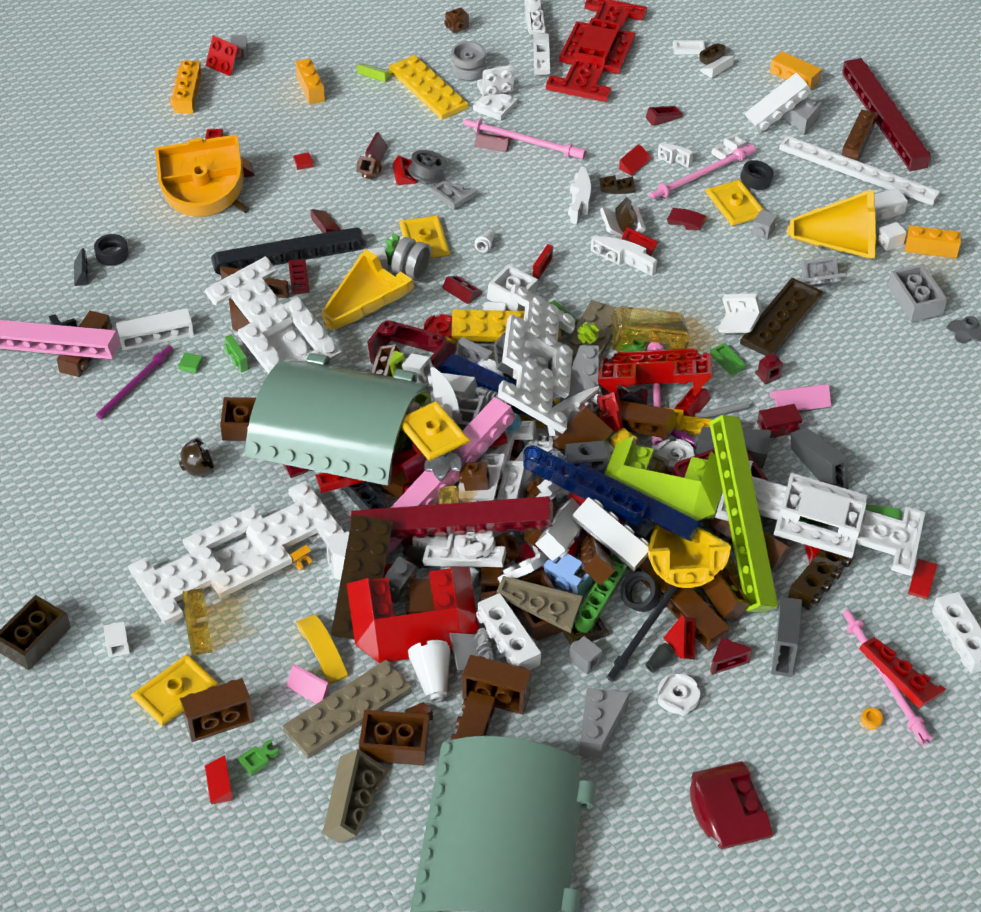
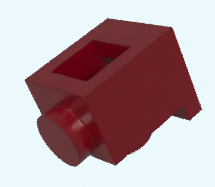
(768, 364)

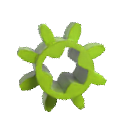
(588, 332)

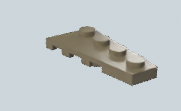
(544, 602)

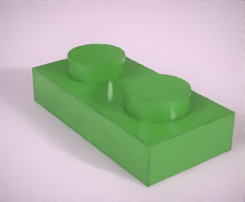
(237, 356)

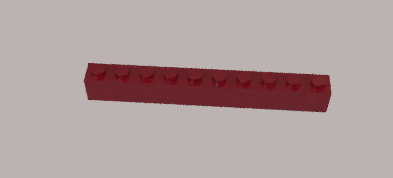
(888, 117)
(466, 517)

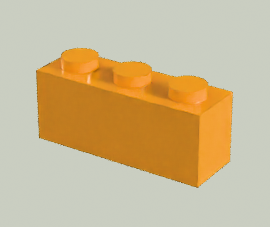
(786, 65)
(310, 81)
(932, 241)

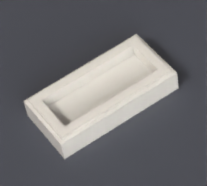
(688, 46)

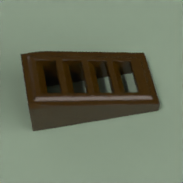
(592, 636)

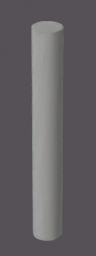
(723, 410)

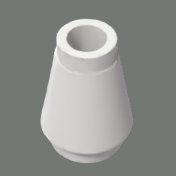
(484, 242)

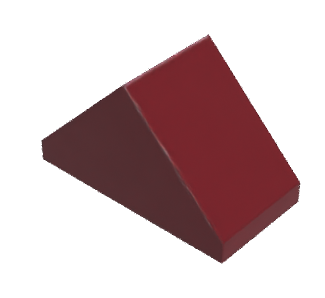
(729, 655)

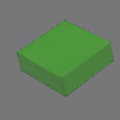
(190, 362)

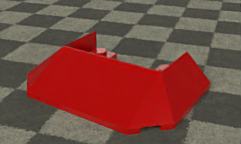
(655, 367)
(391, 636)

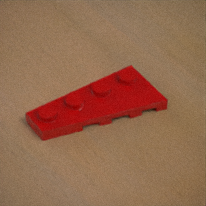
(900, 672)

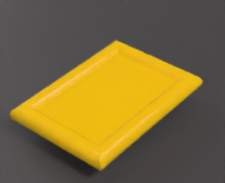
(734, 202)
(428, 231)
(433, 431)
(163, 692)

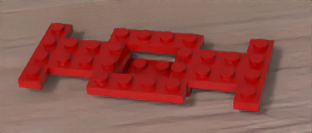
(590, 46)

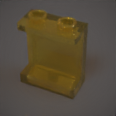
(197, 632)

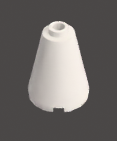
(431, 667)

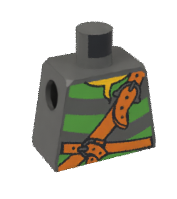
(399, 577)

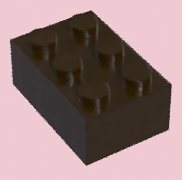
(33, 632)

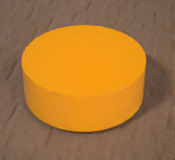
(871, 718)

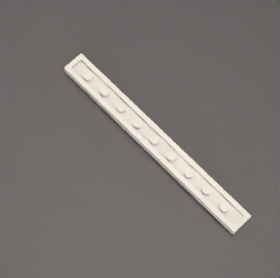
(859, 170)

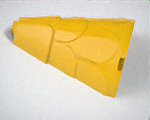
(841, 226)
(364, 292)
(687, 562)

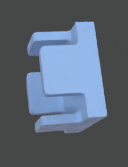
(562, 575)

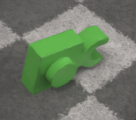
(392, 244)
(257, 759)

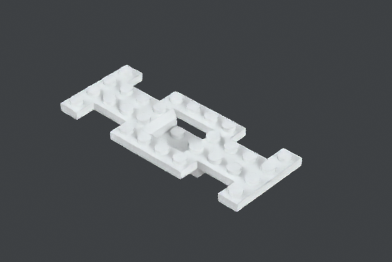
(270, 327)
(528, 349)
(512, 479)
(840, 509)
(240, 562)

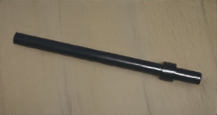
(622, 661)

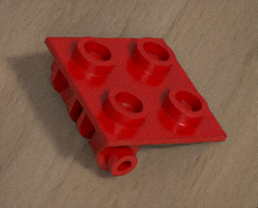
(222, 55)

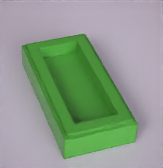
(728, 359)

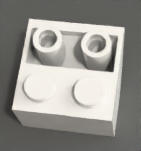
(336, 552)

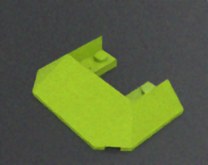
(694, 495)

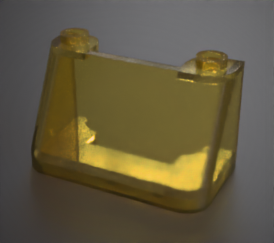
(650, 326)

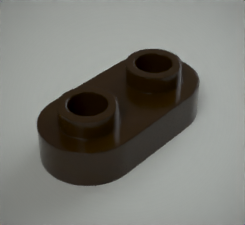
(712, 53)

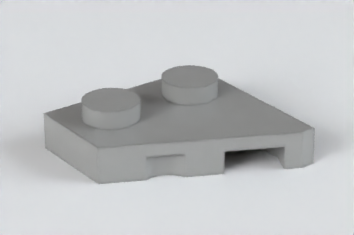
(453, 194)

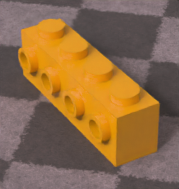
(186, 87)

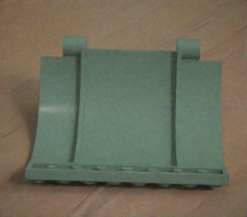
(330, 418)
(502, 828)

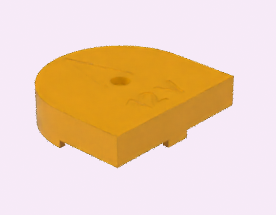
(200, 174)

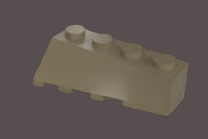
(352, 794)

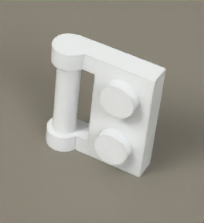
(524, 567)

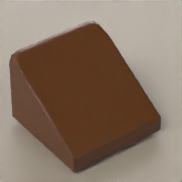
(420, 708)

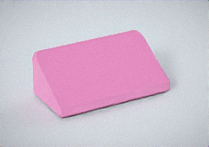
(307, 684)

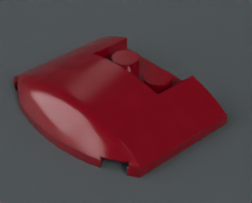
(728, 805)

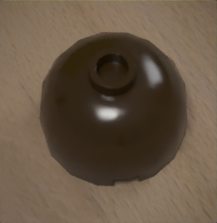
(196, 459)

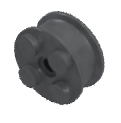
(427, 166)

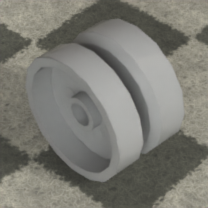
(468, 60)
(411, 258)

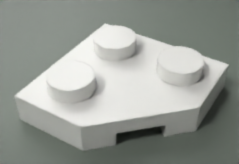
(496, 105)

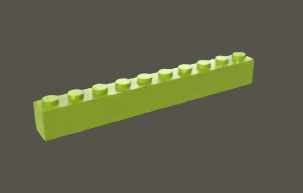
(743, 513)

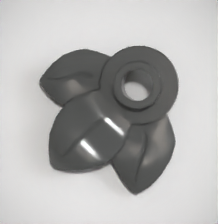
(965, 329)
(442, 465)

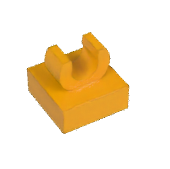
(301, 554)

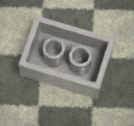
(917, 292)

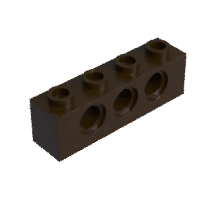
(818, 577)

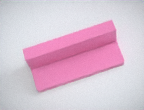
(803, 397)

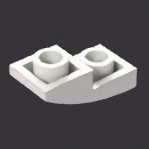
(673, 153)

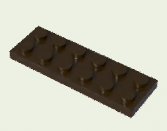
(781, 317)
(363, 559)

